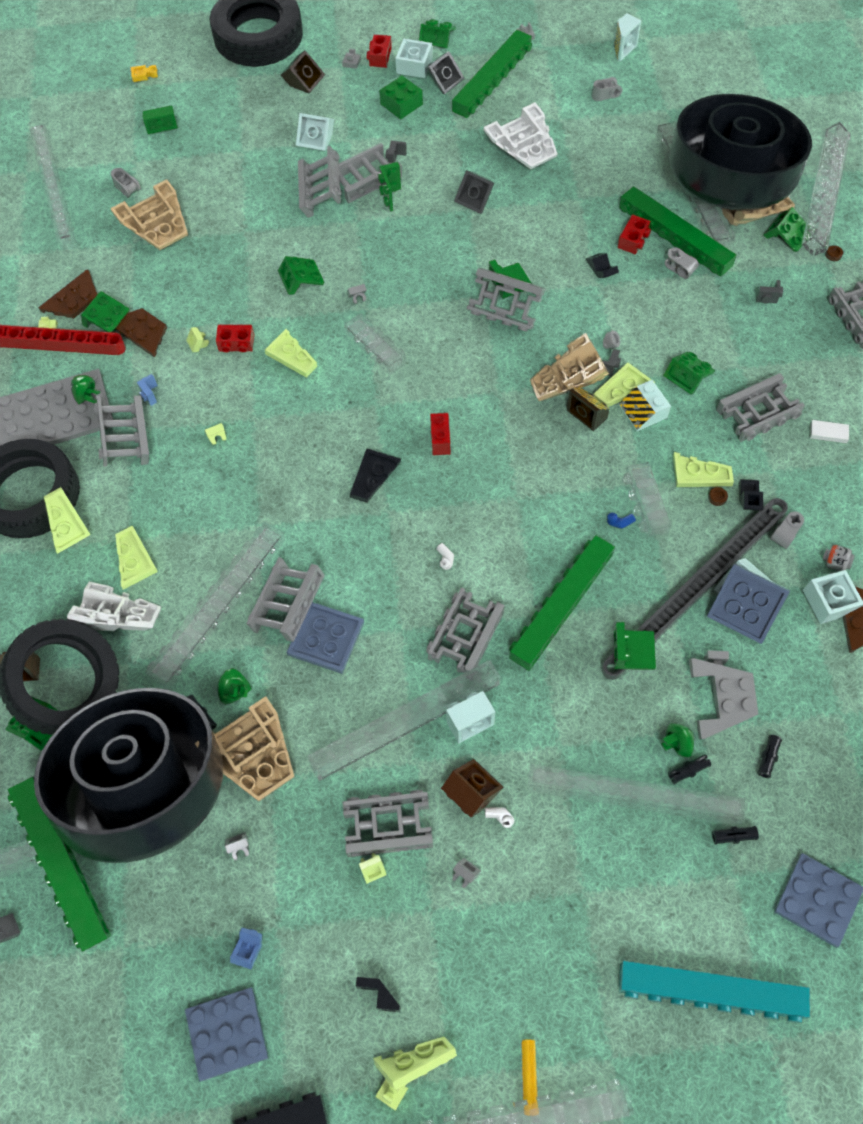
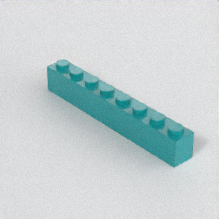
(714, 990)

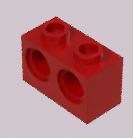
(379, 51)
(634, 234)
(235, 338)
(440, 434)

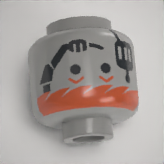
(838, 558)

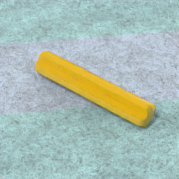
(529, 1071)

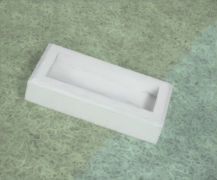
(829, 431)

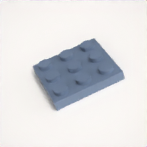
(748, 603)
(326, 638)
(819, 900)
(226, 1034)

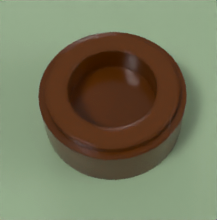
(834, 253)
(718, 496)

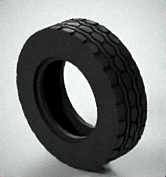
(260, 47)

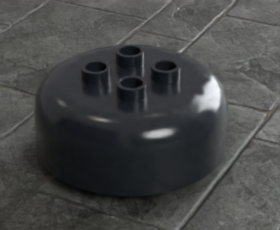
(739, 151)
(128, 775)

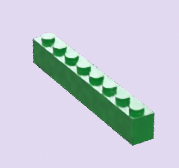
(491, 74)
(678, 231)
(561, 603)
(60, 868)

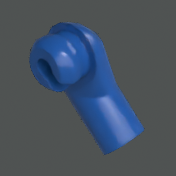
(615, 521)

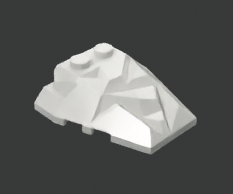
(525, 137)
(110, 611)

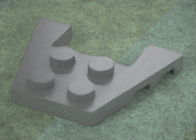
(732, 693)

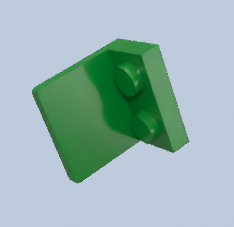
(436, 32)
(159, 119)
(390, 182)
(789, 227)
(297, 271)
(514, 271)
(104, 313)
(688, 371)
(633, 649)
(35, 738)

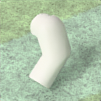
(447, 556)
(501, 815)

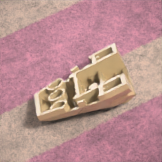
(738, 217)
(155, 218)
(574, 369)
(255, 751)

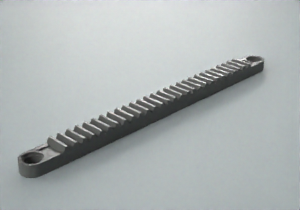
(707, 575)

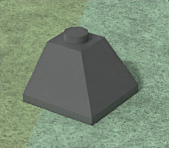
(445, 72)
(474, 191)

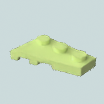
(289, 353)
(620, 385)
(696, 473)
(64, 521)
(133, 558)
(410, 1065)

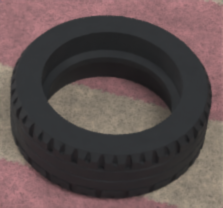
(30, 453)
(44, 633)

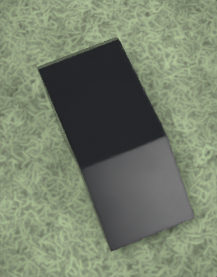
(600, 265)
(749, 495)
(385, 1000)

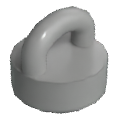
(611, 340)

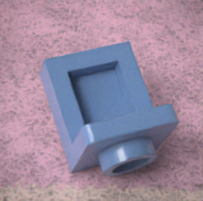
(145, 386)
(247, 948)

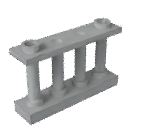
(306, 179)
(364, 185)
(136, 422)
(297, 611)

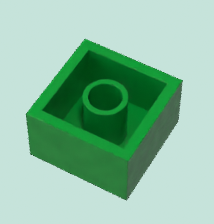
(401, 97)

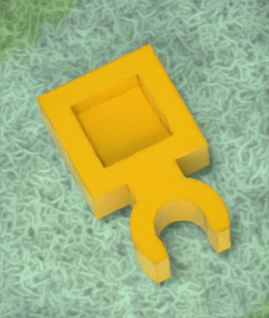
(141, 73)

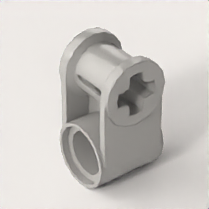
(605, 88)
(124, 182)
(682, 263)
(787, 530)

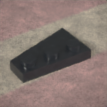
(372, 474)

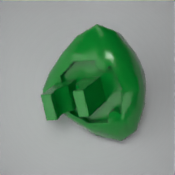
(82, 387)
(232, 686)
(680, 739)

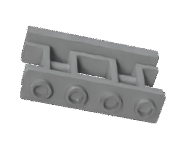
(509, 286)
(850, 313)
(754, 395)
(479, 638)
(392, 840)

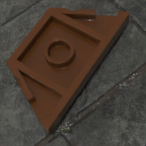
(72, 298)
(143, 330)
(854, 626)

